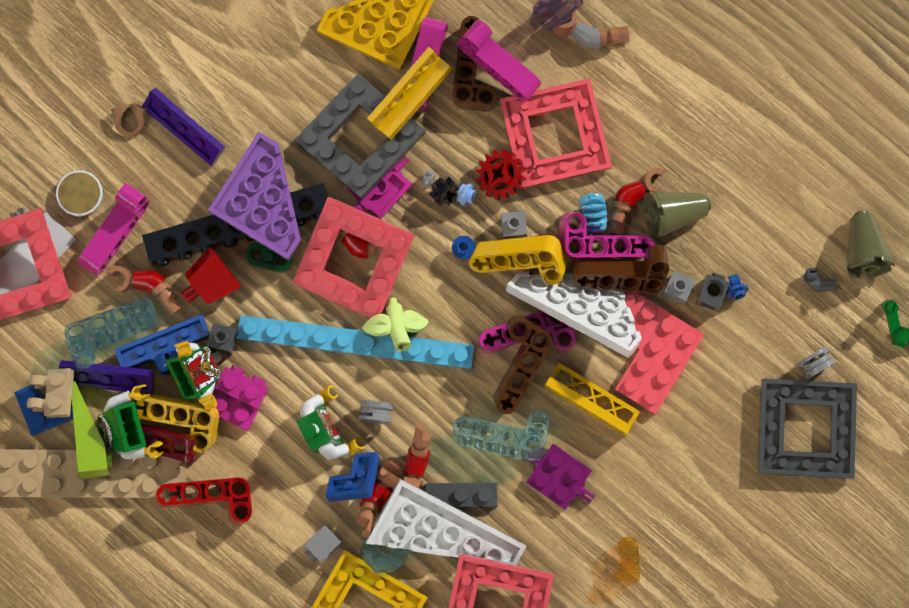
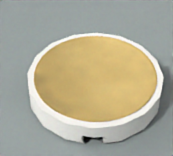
(79, 193)

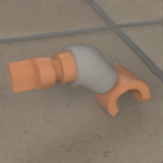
(590, 36)

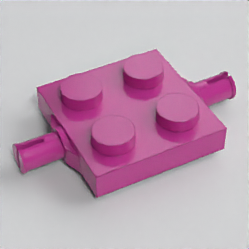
(386, 192)

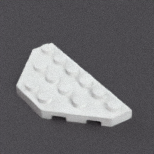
(593, 312)

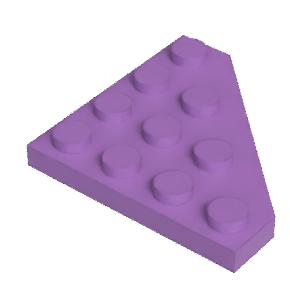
(259, 198)

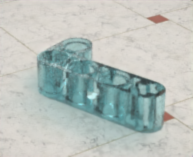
(107, 328)
(501, 433)

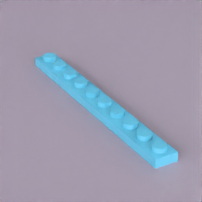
(353, 342)

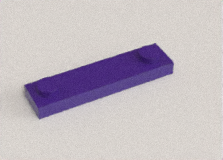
(183, 127)
(112, 377)

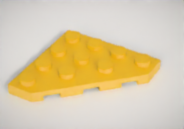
(377, 27)

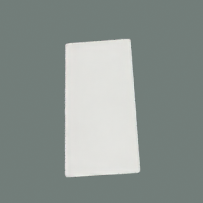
(17, 265)

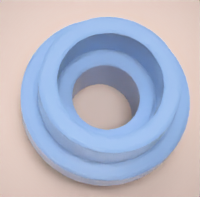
(466, 194)

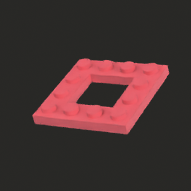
(573, 95)
(338, 217)
(53, 283)
(476, 570)

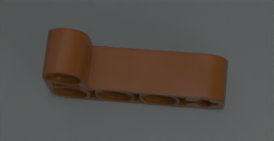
(468, 84)
(623, 275)
(517, 368)

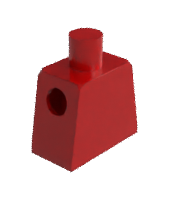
(209, 279)

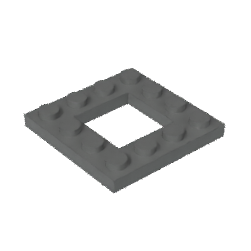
(317, 137)
(771, 453)

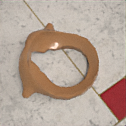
(139, 113)

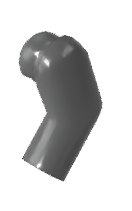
(814, 281)

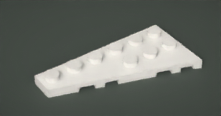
(431, 526)

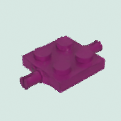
(560, 477)

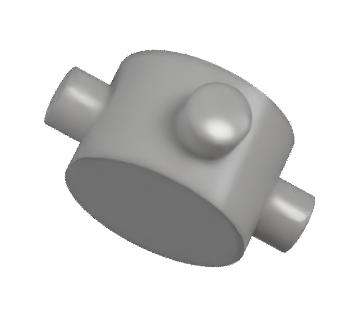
(428, 178)

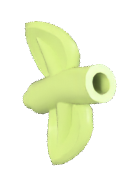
(396, 324)

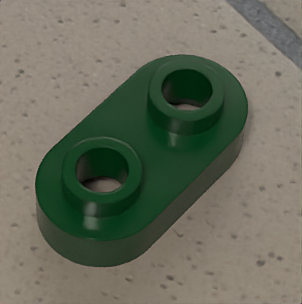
(268, 259)

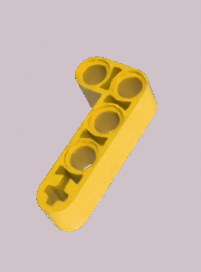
(521, 253)
(171, 416)

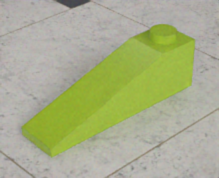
(91, 452)

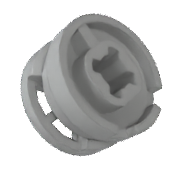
(818, 364)
(375, 412)

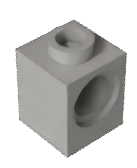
(513, 225)
(678, 287)
(322, 545)

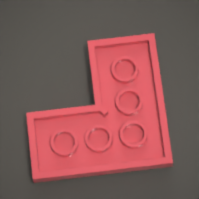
(661, 356)

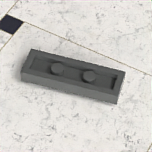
(465, 493)

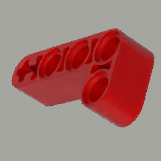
(203, 497)

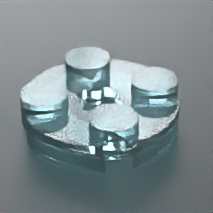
(383, 562)

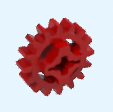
(505, 166)

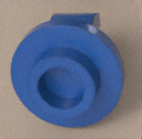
(463, 247)
(736, 289)

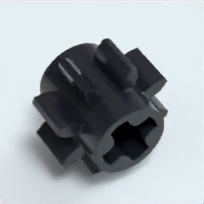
(444, 191)

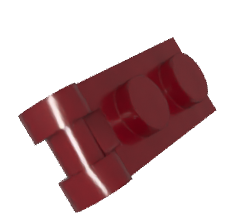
(171, 443)

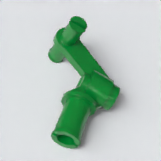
(898, 334)

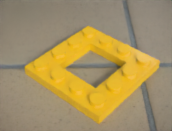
(355, 570)

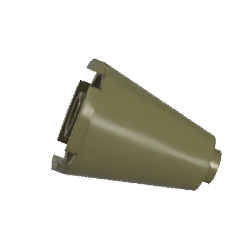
(673, 210)
(867, 247)

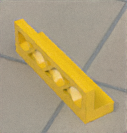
(409, 93)
(588, 406)

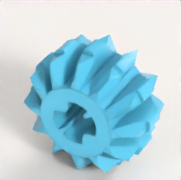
(594, 210)

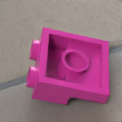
(239, 397)

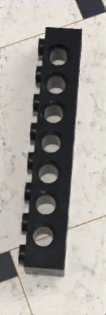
(156, 241)

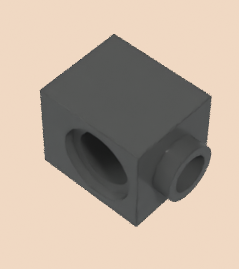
(708, 301)
(222, 338)

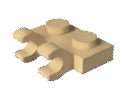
(58, 393)

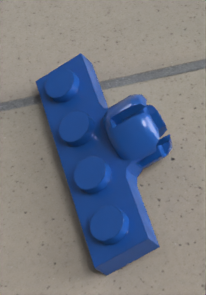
(160, 345)

